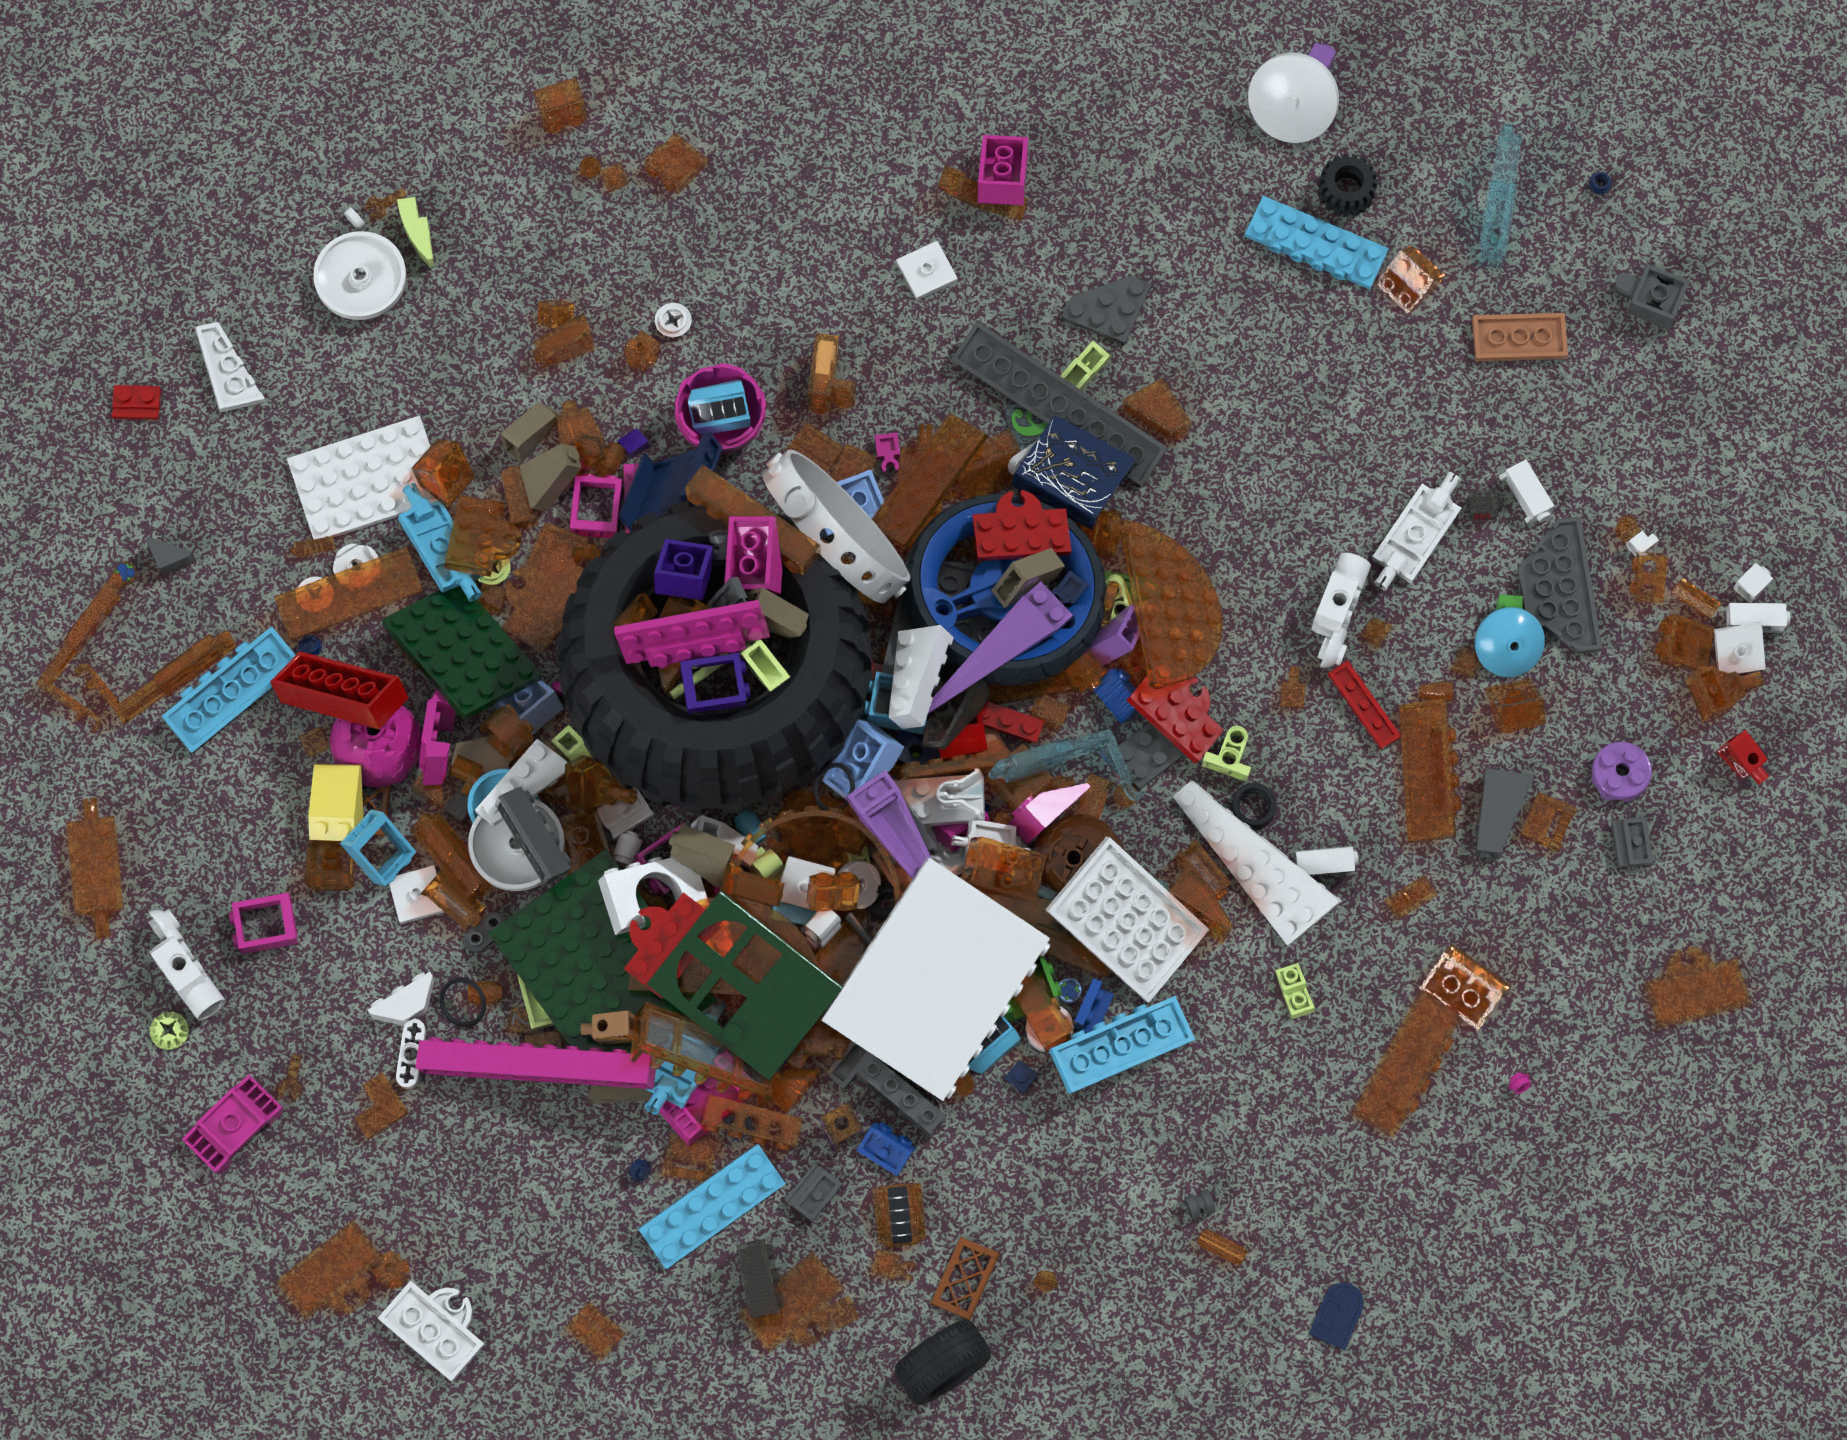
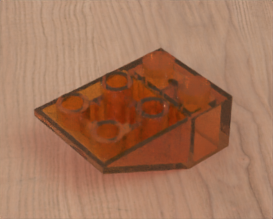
(1003, 868)

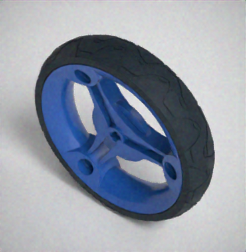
(925, 601)

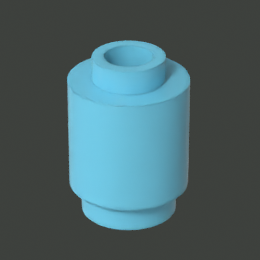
(748, 823)

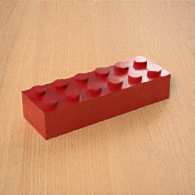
(339, 690)

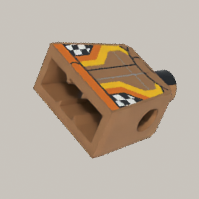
(610, 1028)

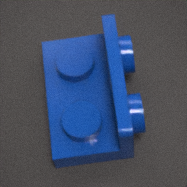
(1093, 1007)
(886, 1148)

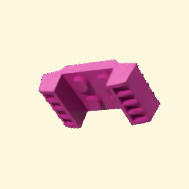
(434, 754)
(687, 1120)
(232, 1123)

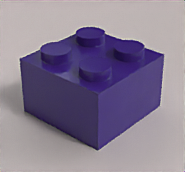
(683, 569)

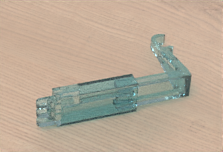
(1500, 197)
(1059, 752)

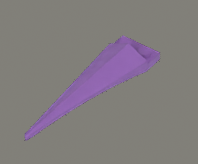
(1024, 626)
(889, 820)

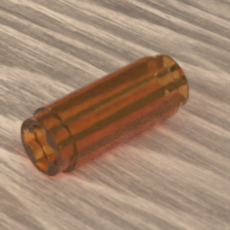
(1222, 1247)

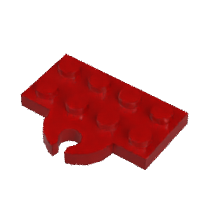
(1020, 530)
(1178, 715)
(663, 936)

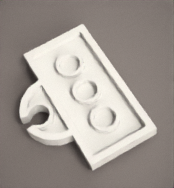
(434, 1328)

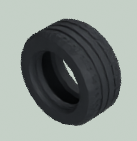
(942, 1361)

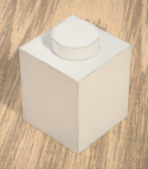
(1753, 582)

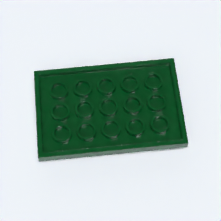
(461, 651)

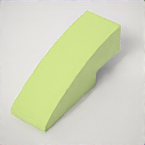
(416, 229)
(1086, 366)
(763, 664)

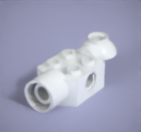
(1337, 606)
(190, 982)

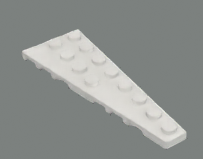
(1274, 883)

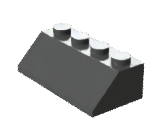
(532, 835)

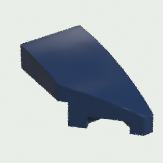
(1070, 589)

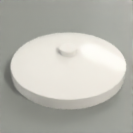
(1293, 97)
(360, 275)
(500, 857)

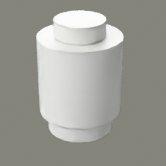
(626, 848)

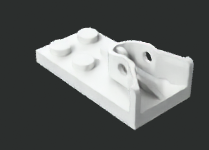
(946, 798)

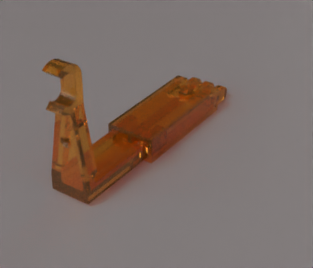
(76, 641)
(167, 679)

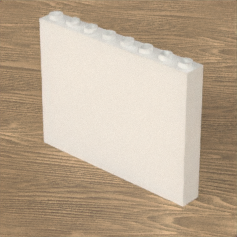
(936, 979)

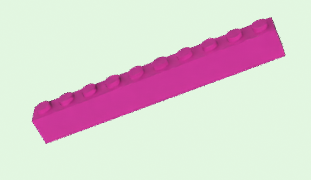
(534, 1063)

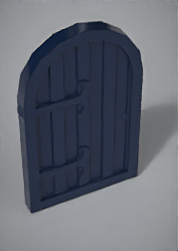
(1338, 1315)

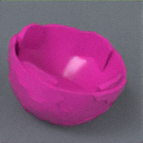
(730, 440)
(382, 757)

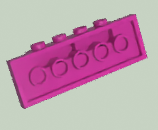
(692, 634)

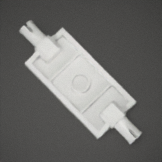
(1417, 532)

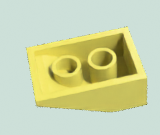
(335, 801)

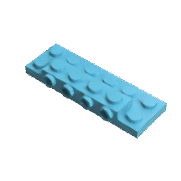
(1316, 243)
(228, 689)
(1121, 1044)

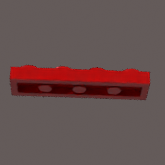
(1364, 705)

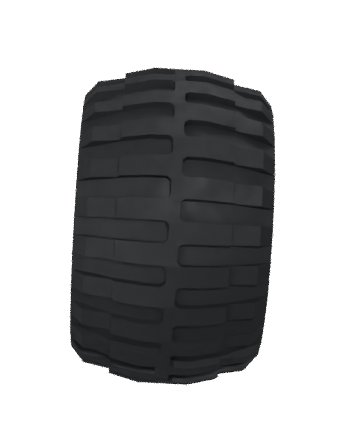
(710, 755)

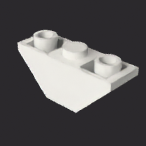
(405, 1002)

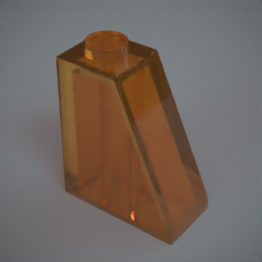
(564, 342)
(1158, 410)

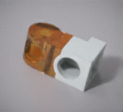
(1633, 536)

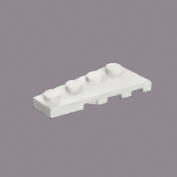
(226, 371)
(533, 772)

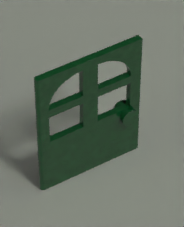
(776, 1009)

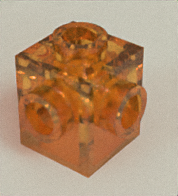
(642, 351)
(1085, 672)
(395, 1278)

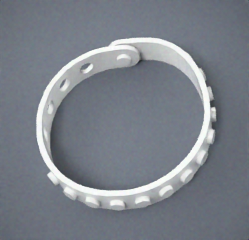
(823, 503)

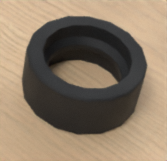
(1262, 790)

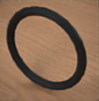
(820, 774)
(446, 1013)

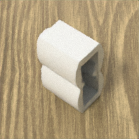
(822, 928)

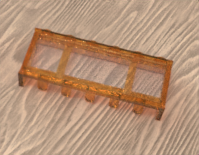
(688, 1046)

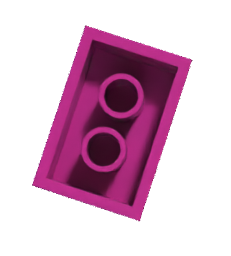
(1003, 170)

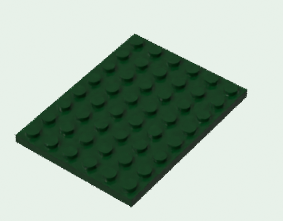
(573, 958)

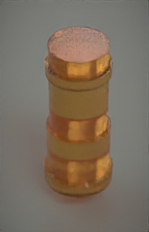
(313, 546)

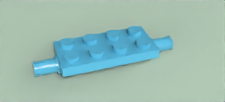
(430, 531)
(676, 1088)

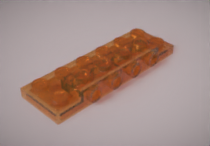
(1429, 771)
(1407, 1064)

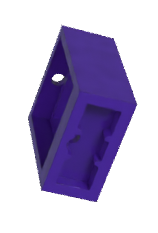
(714, 704)

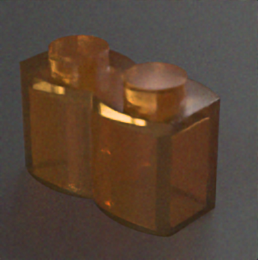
(833, 891)

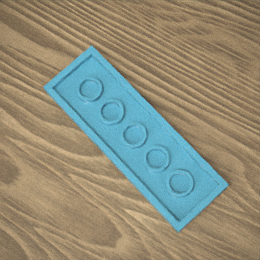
(711, 1206)

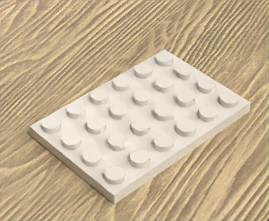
(359, 478)
(1127, 919)

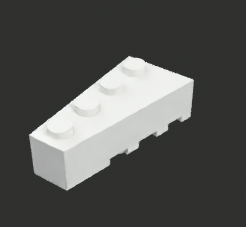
(916, 672)

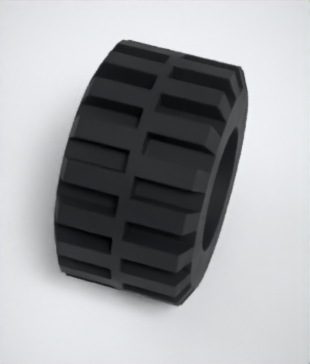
(1343, 201)

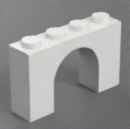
(620, 888)

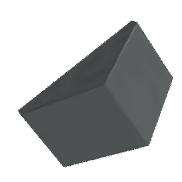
(169, 556)

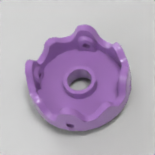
(1618, 787)

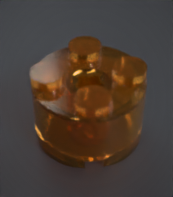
(507, 732)

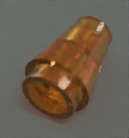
(1437, 691)

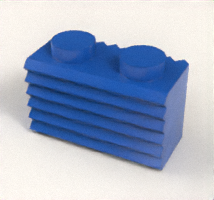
(1114, 692)

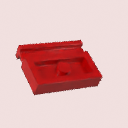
(136, 402)

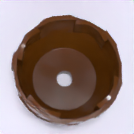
(1069, 834)

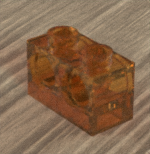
(1656, 577)

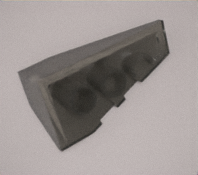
(953, 716)

